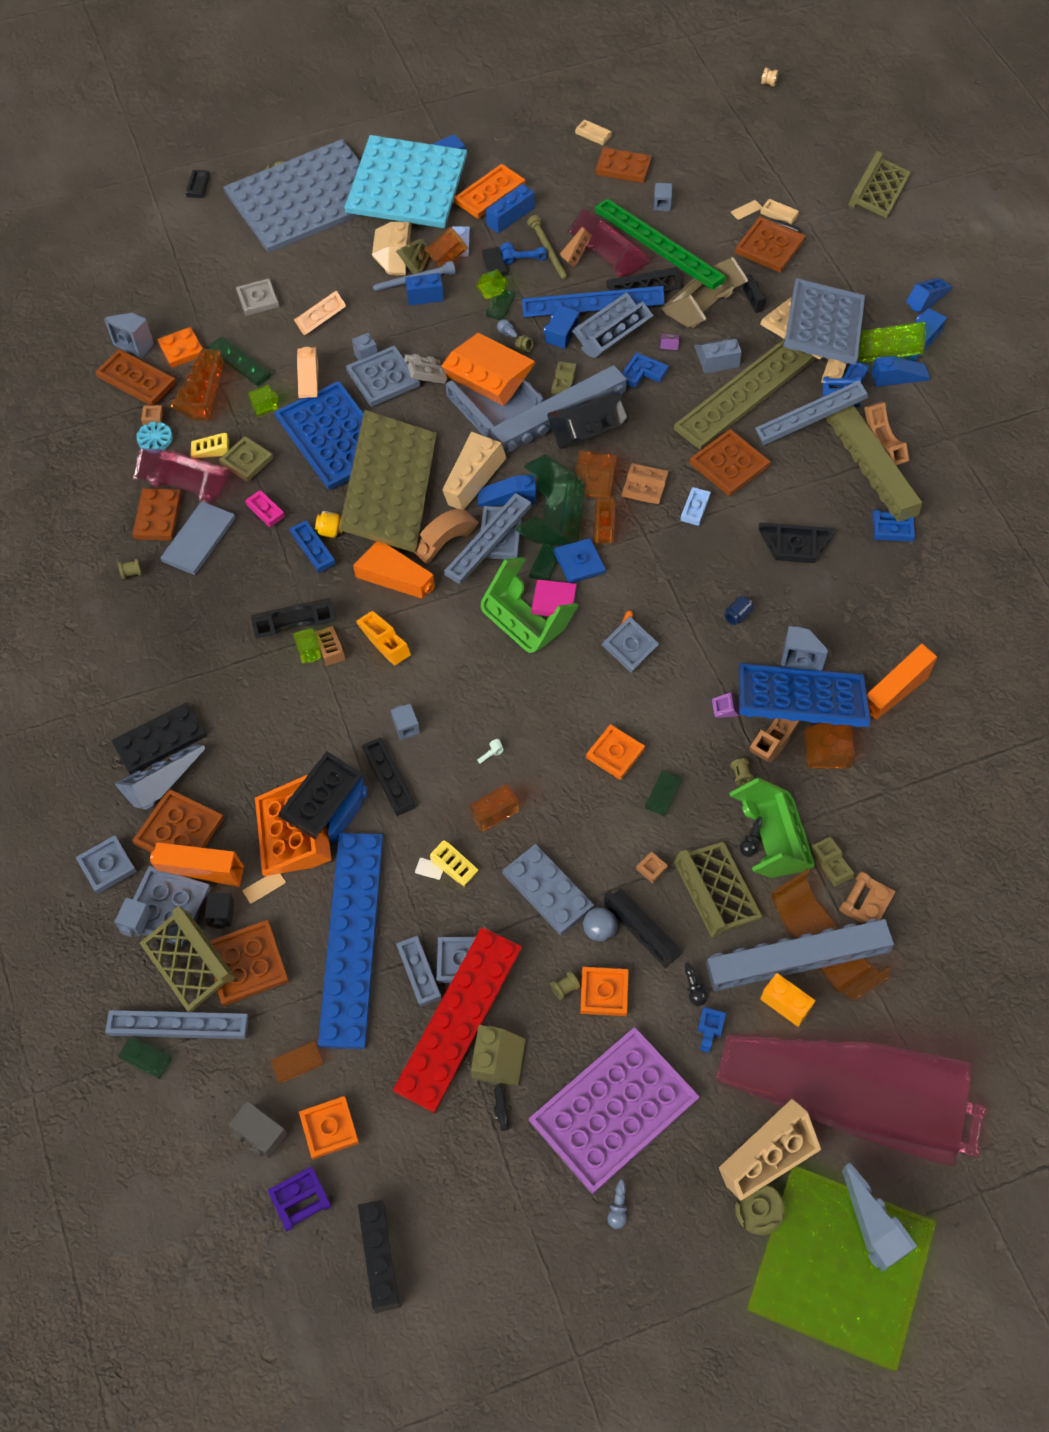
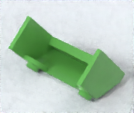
(508, 611)
(780, 830)

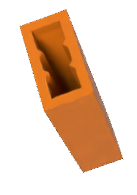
(394, 570)
(901, 681)
(198, 863)

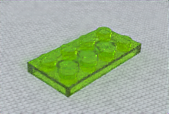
(892, 341)

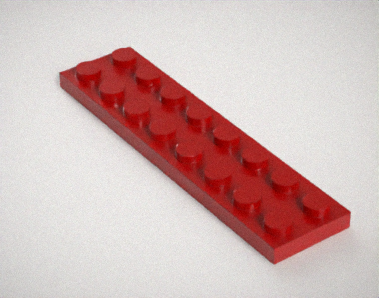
(457, 1020)

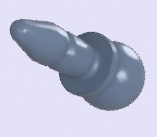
(506, 328)
(617, 1216)

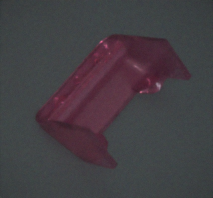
(610, 244)
(181, 471)

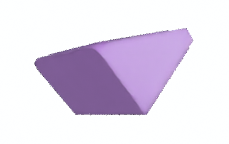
(669, 341)
(725, 706)

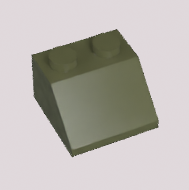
(497, 1056)

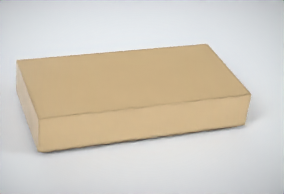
(593, 132)
(779, 211)

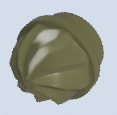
(524, 344)

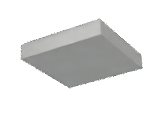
(257, 297)

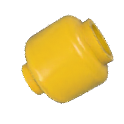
(328, 524)

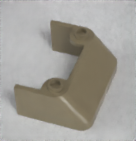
(695, 297)

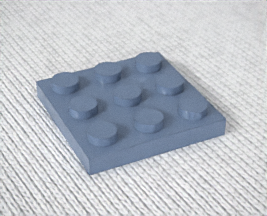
(382, 376)
(164, 893)

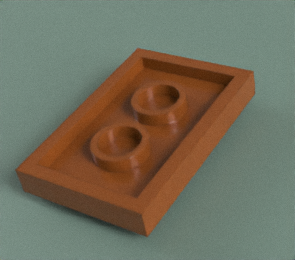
(623, 165)
(157, 514)

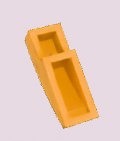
(384, 637)

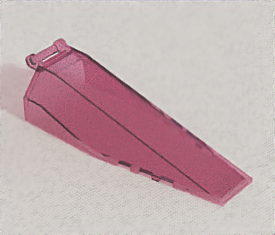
(863, 1089)

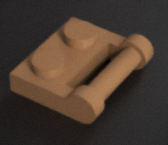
(873, 905)

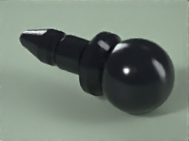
(748, 846)
(697, 995)

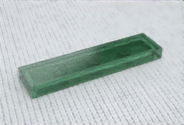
(240, 362)

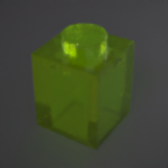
(491, 284)
(263, 400)
(307, 645)

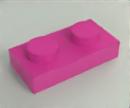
(265, 508)

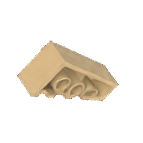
(771, 1151)

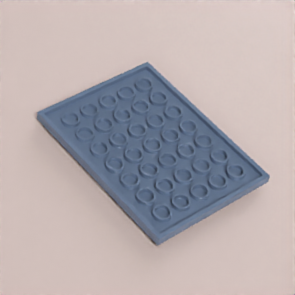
(297, 195)

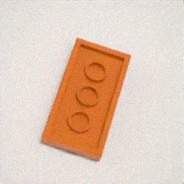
(488, 190)

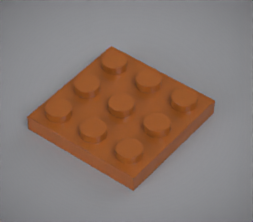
(769, 244)
(729, 462)
(178, 822)
(252, 959)

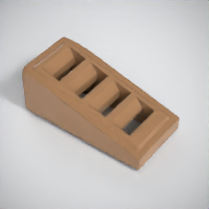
(576, 247)
(332, 657)

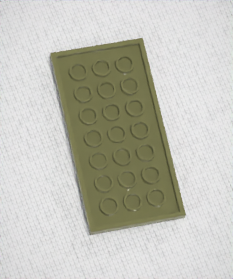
(388, 481)

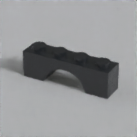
(277, 620)
(378, 1256)

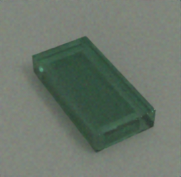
(500, 305)
(544, 563)

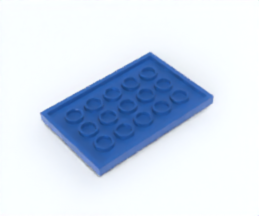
(325, 432)
(803, 695)

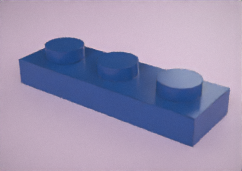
(312, 546)

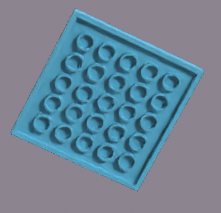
(406, 181)

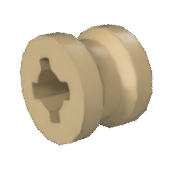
(769, 77)

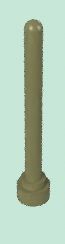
(535, 224)

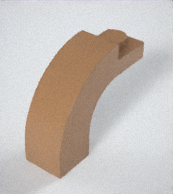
(878, 423)
(442, 529)
(770, 743)

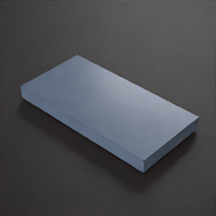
(198, 538)

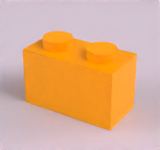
(787, 999)

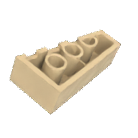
(473, 469)

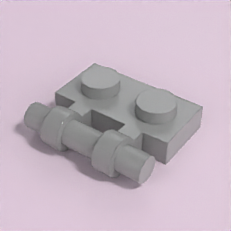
(425, 368)

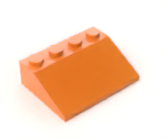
(488, 368)
(280, 843)

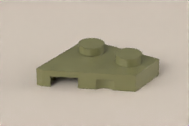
(414, 255)

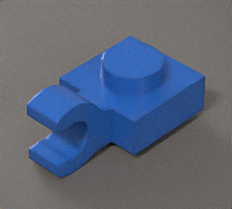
(711, 1025)

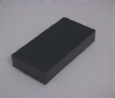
(197, 183)
(493, 260)

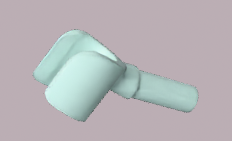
(496, 749)

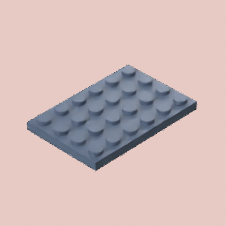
(824, 321)

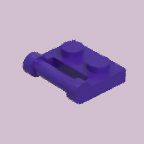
(294, 1192)

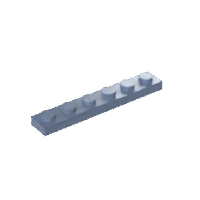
(811, 412)
(487, 539)
(177, 1024)

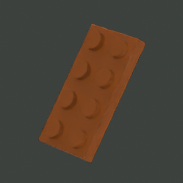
(135, 377)

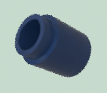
(738, 610)

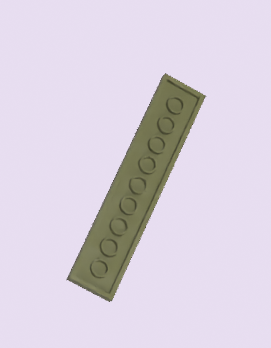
(741, 394)

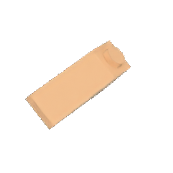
(307, 372)

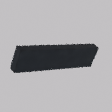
(388, 776)

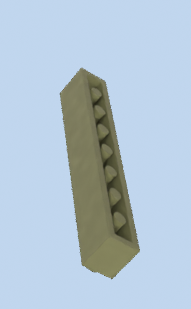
(875, 463)

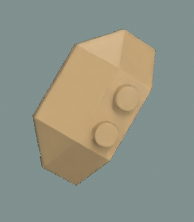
(387, 241)

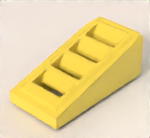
(220, 444)
(458, 858)

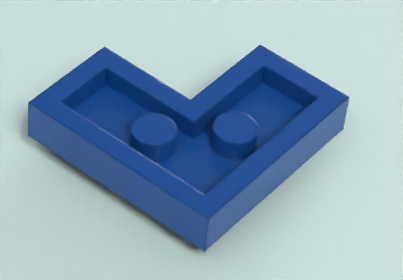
(644, 366)

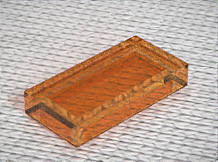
(296, 1062)

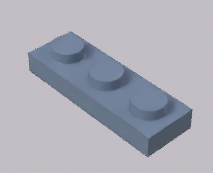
(418, 971)

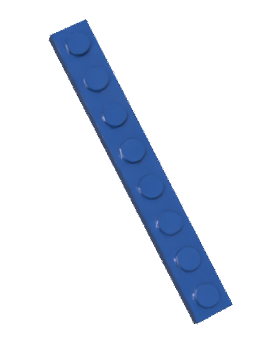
(590, 301)

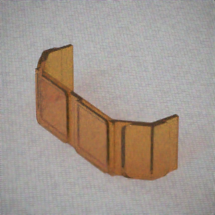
(804, 915)

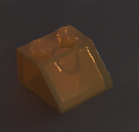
(597, 472)
(829, 746)

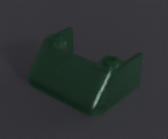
(563, 504)

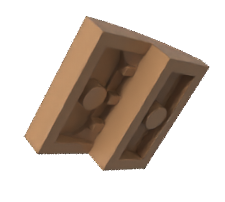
(645, 483)

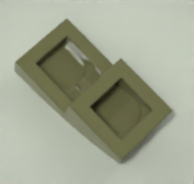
(563, 377)
(831, 861)

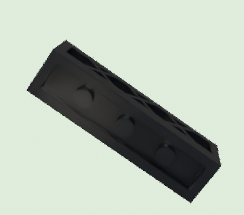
(622, 281)
(642, 927)

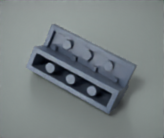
(611, 325)

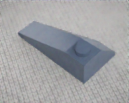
(150, 785)
(884, 1237)

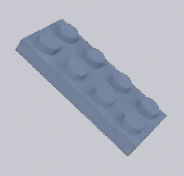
(548, 889)

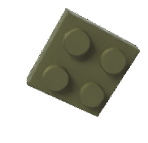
(246, 459)

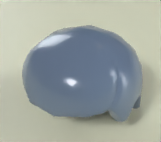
(600, 924)

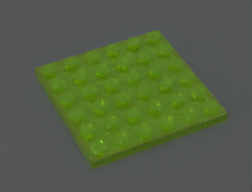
(821, 1275)

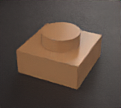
(152, 413)
(652, 867)

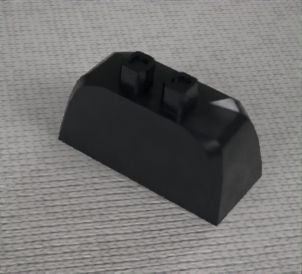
(588, 417)

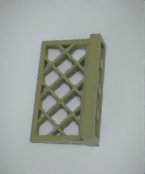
(869, 180)
(703, 899)
(204, 949)

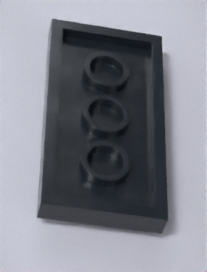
(159, 738)
(320, 795)

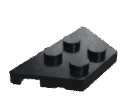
(795, 541)

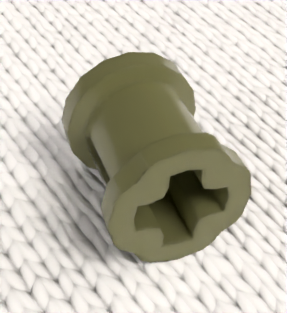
(129, 568)
(741, 771)
(565, 985)

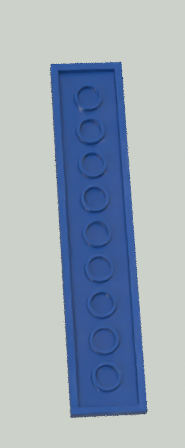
(351, 942)

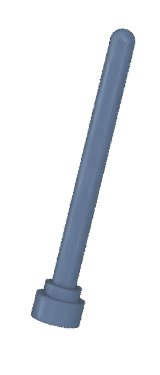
(446, 269)

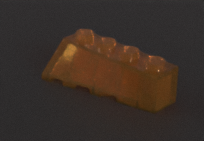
(200, 388)

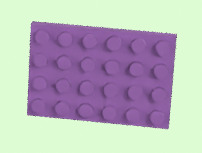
(613, 1110)

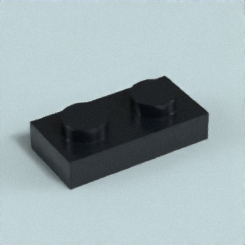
(753, 294)

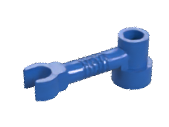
(509, 253)

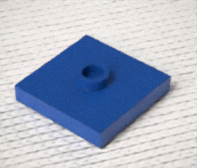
(579, 560)

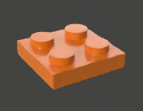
(180, 347)
(615, 752)
(604, 991)
(328, 1127)

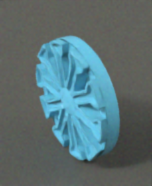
(154, 436)

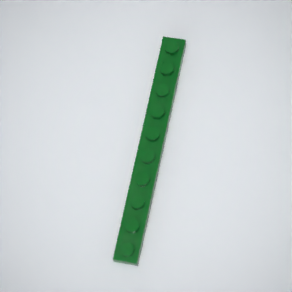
(660, 244)

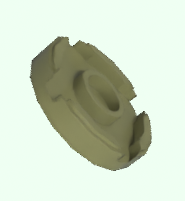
(761, 1211)

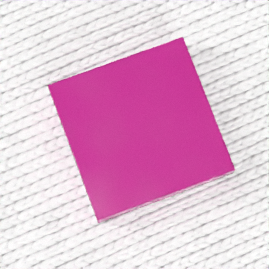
(550, 595)

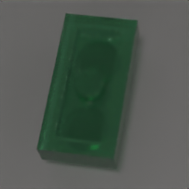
(663, 793)
(145, 1057)

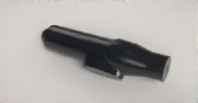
(787, 225)
(500, 1109)

